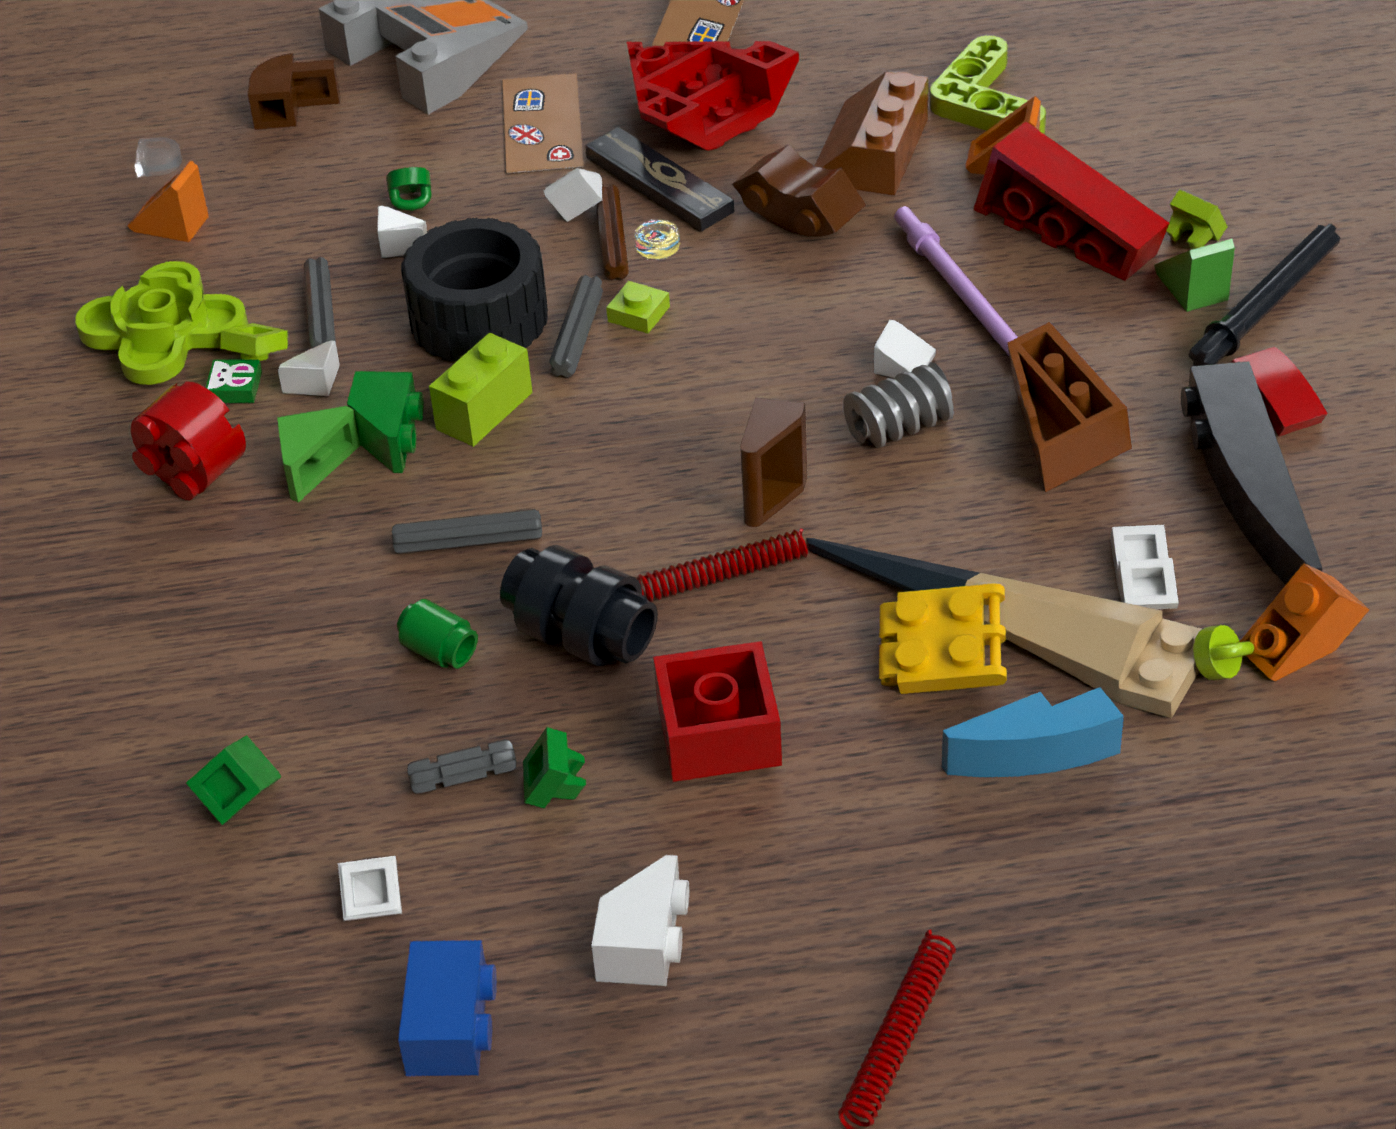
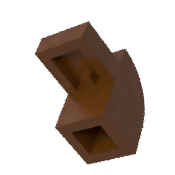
(284, 85)

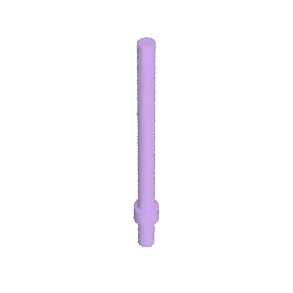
(926, 243)

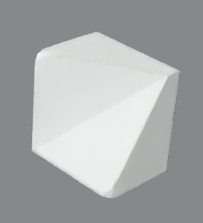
(397, 231)
(311, 371)

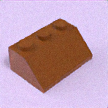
(878, 132)

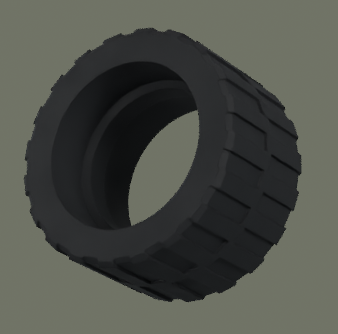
(474, 282)

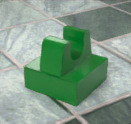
(552, 770)

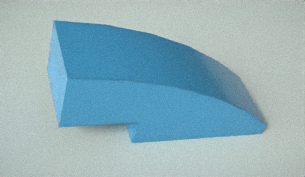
(1034, 737)

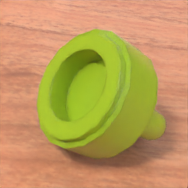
(1219, 652)

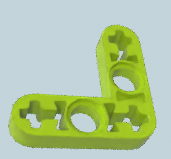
(963, 97)

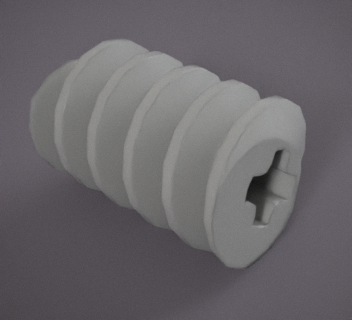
(899, 405)

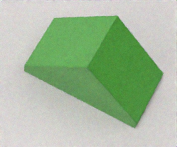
(1199, 275)
(315, 446)

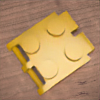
(939, 639)

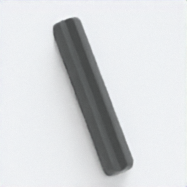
(319, 301)
(576, 326)
(467, 531)

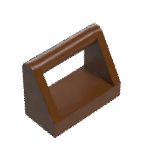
(772, 458)

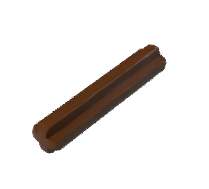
(612, 234)

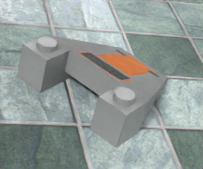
(444, 41)

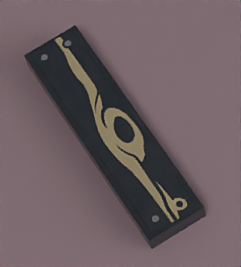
(660, 179)

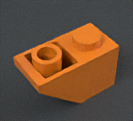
(1303, 623)

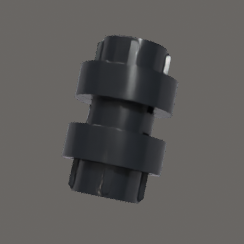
(588, 609)

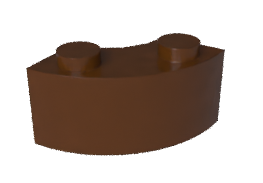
(799, 194)

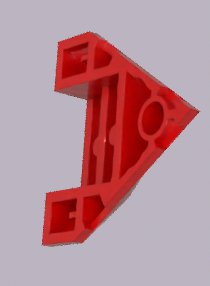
(708, 89)

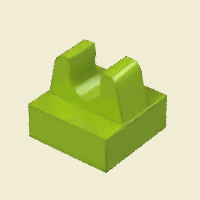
(1195, 215)

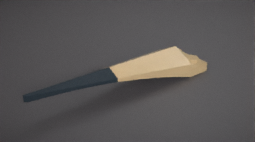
(1098, 640)

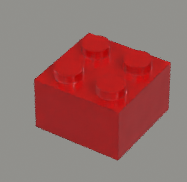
(718, 711)

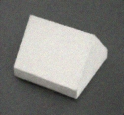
(575, 192)

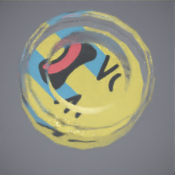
(657, 239)

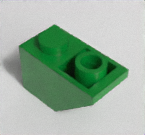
(386, 415)

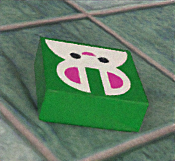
(235, 380)

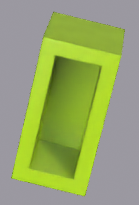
(481, 389)

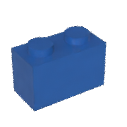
(445, 1008)

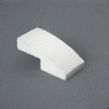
(1143, 566)

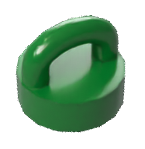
(409, 181)

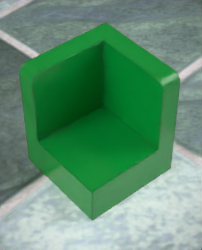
(233, 779)

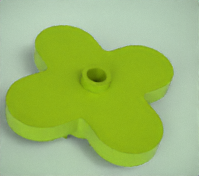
(159, 321)

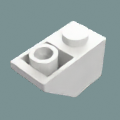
(637, 926)

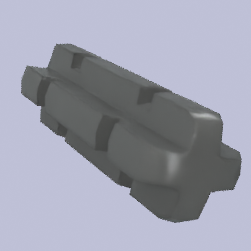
(461, 766)

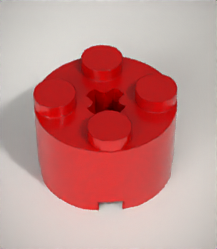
(186, 439)

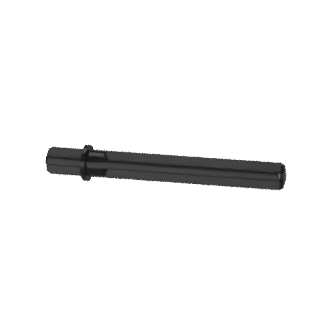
(1224, 336)

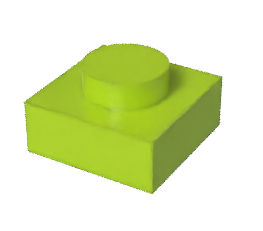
(638, 307)
(254, 340)

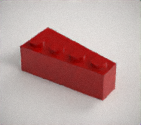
(1068, 203)

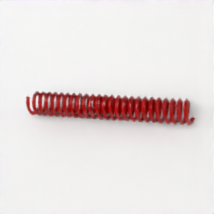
(726, 570)
(918, 991)

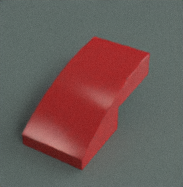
(1285, 391)

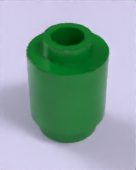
(436, 634)

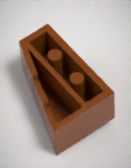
(1065, 407)

